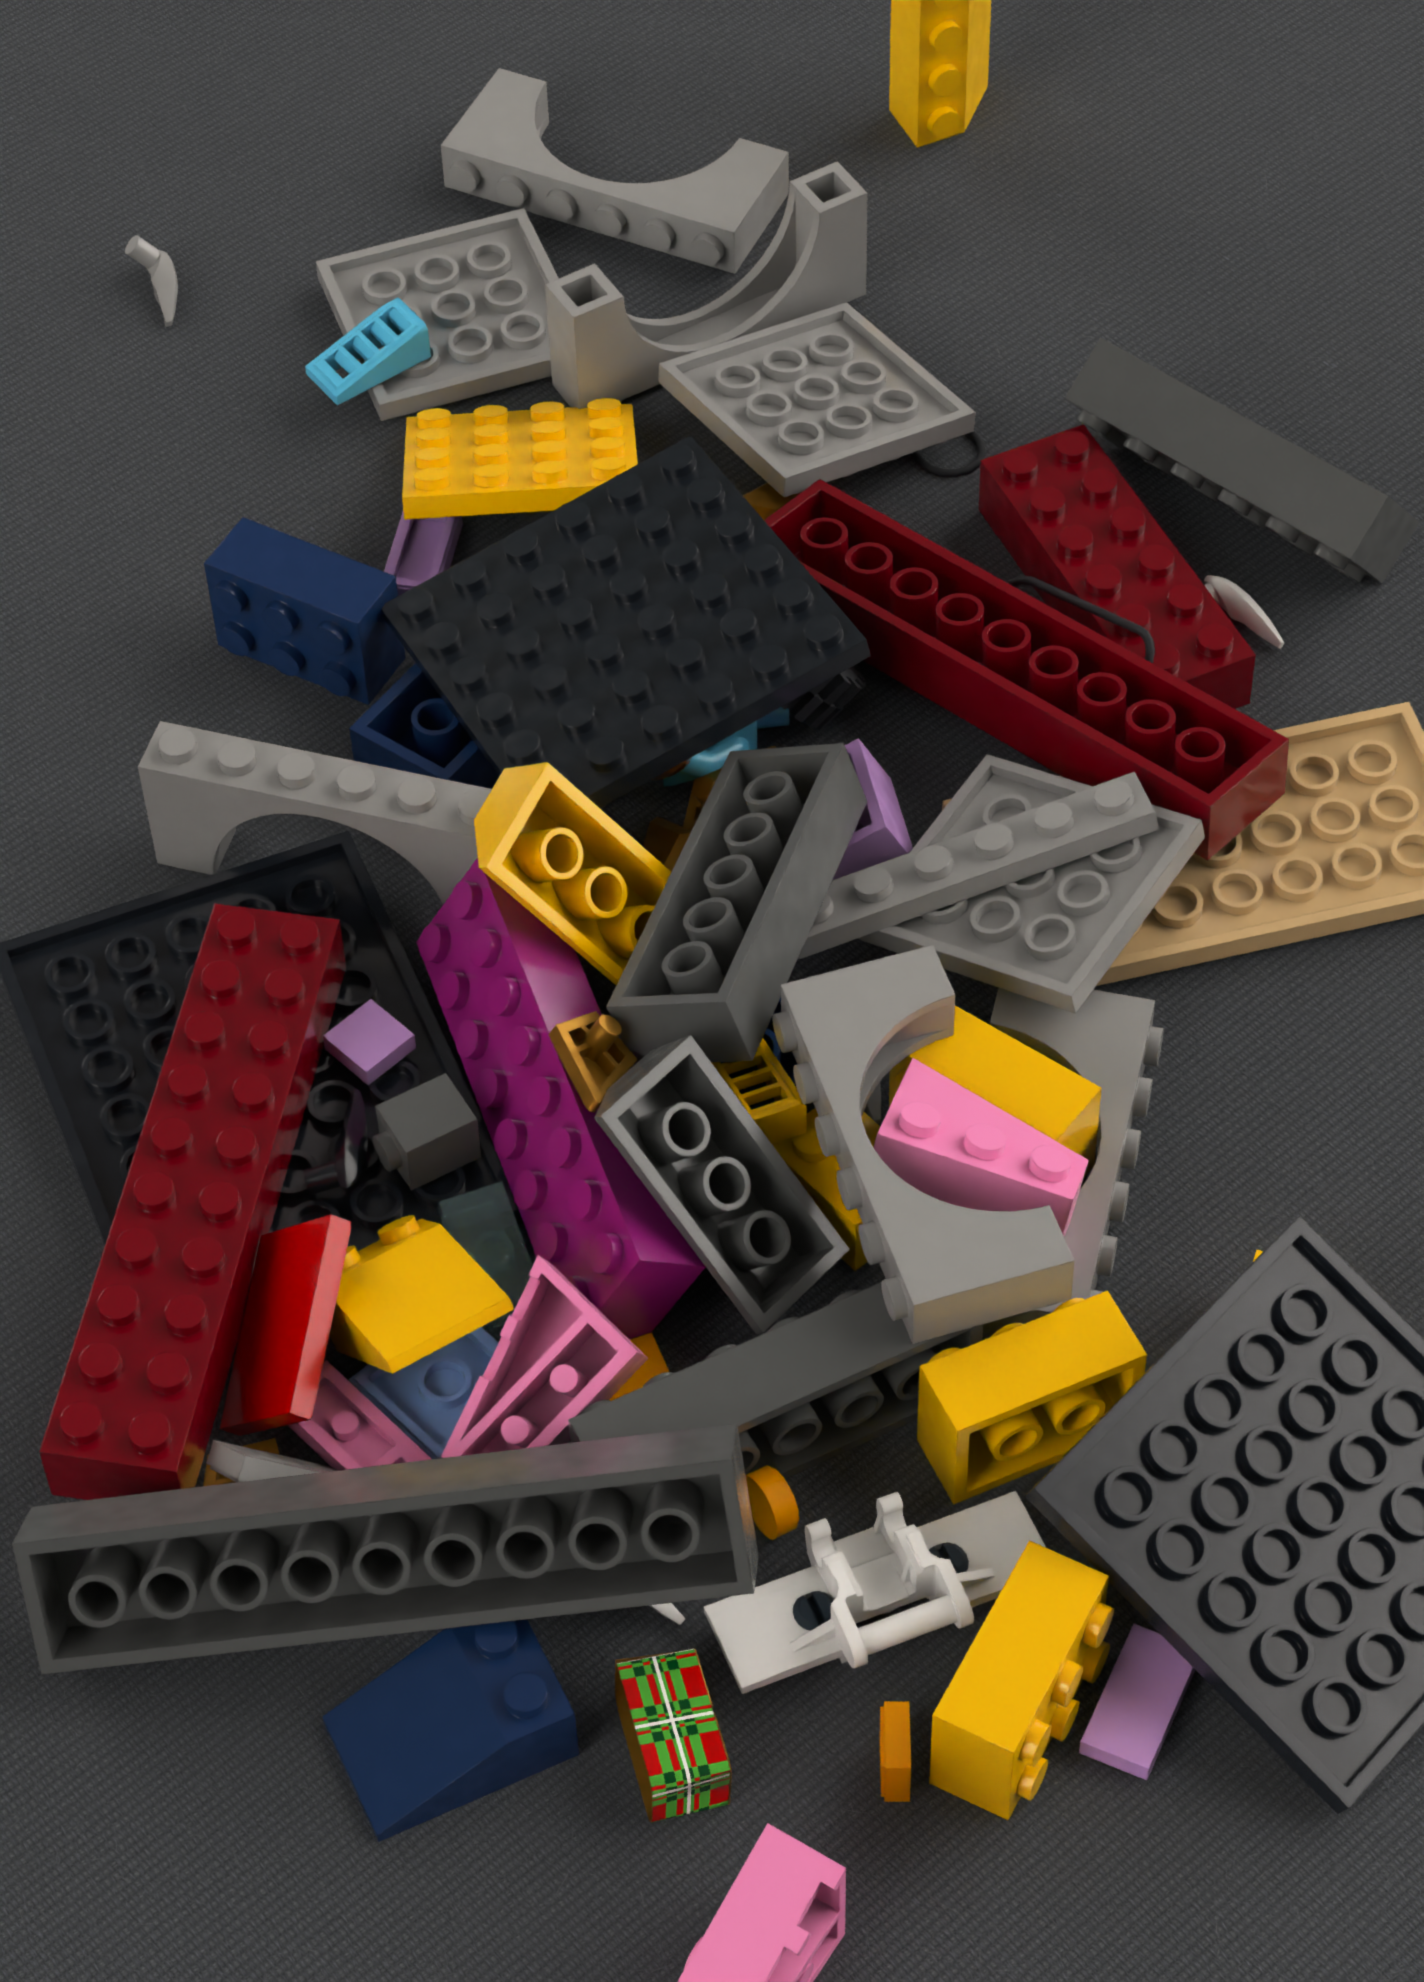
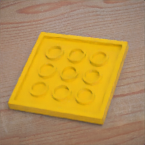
(513, 458)

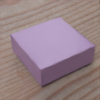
(369, 1041)

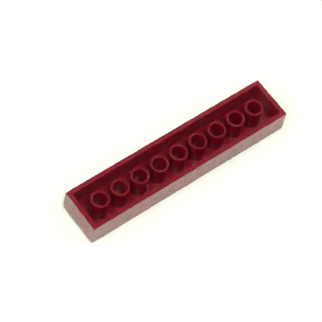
(1032, 670)
(194, 1208)

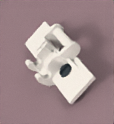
(815, 1611)

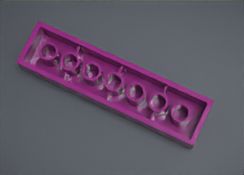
(583, 1206)

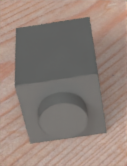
(426, 1132)

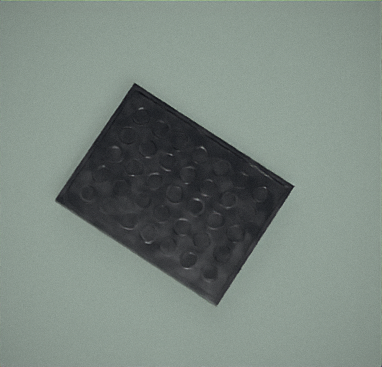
(108, 991)

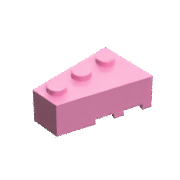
(974, 1151)
(545, 1370)
(776, 1917)

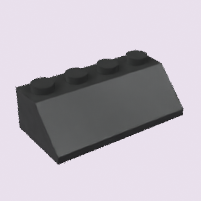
(719, 1180)

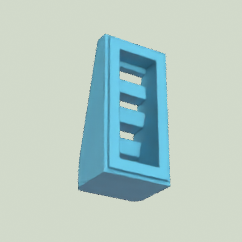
(391, 326)

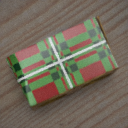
(672, 1734)

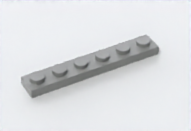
(981, 861)

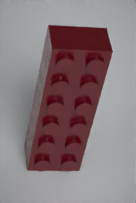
(1088, 533)

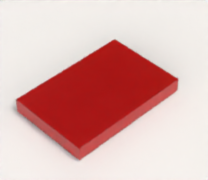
(286, 1326)

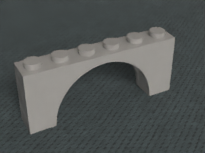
(697, 217)
(808, 267)
(210, 782)
(1109, 1046)
(939, 1260)

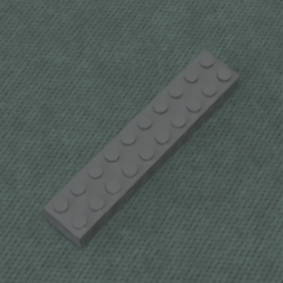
(388, 1549)

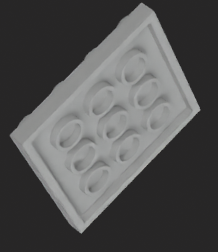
(474, 290)
(816, 398)
(1056, 928)

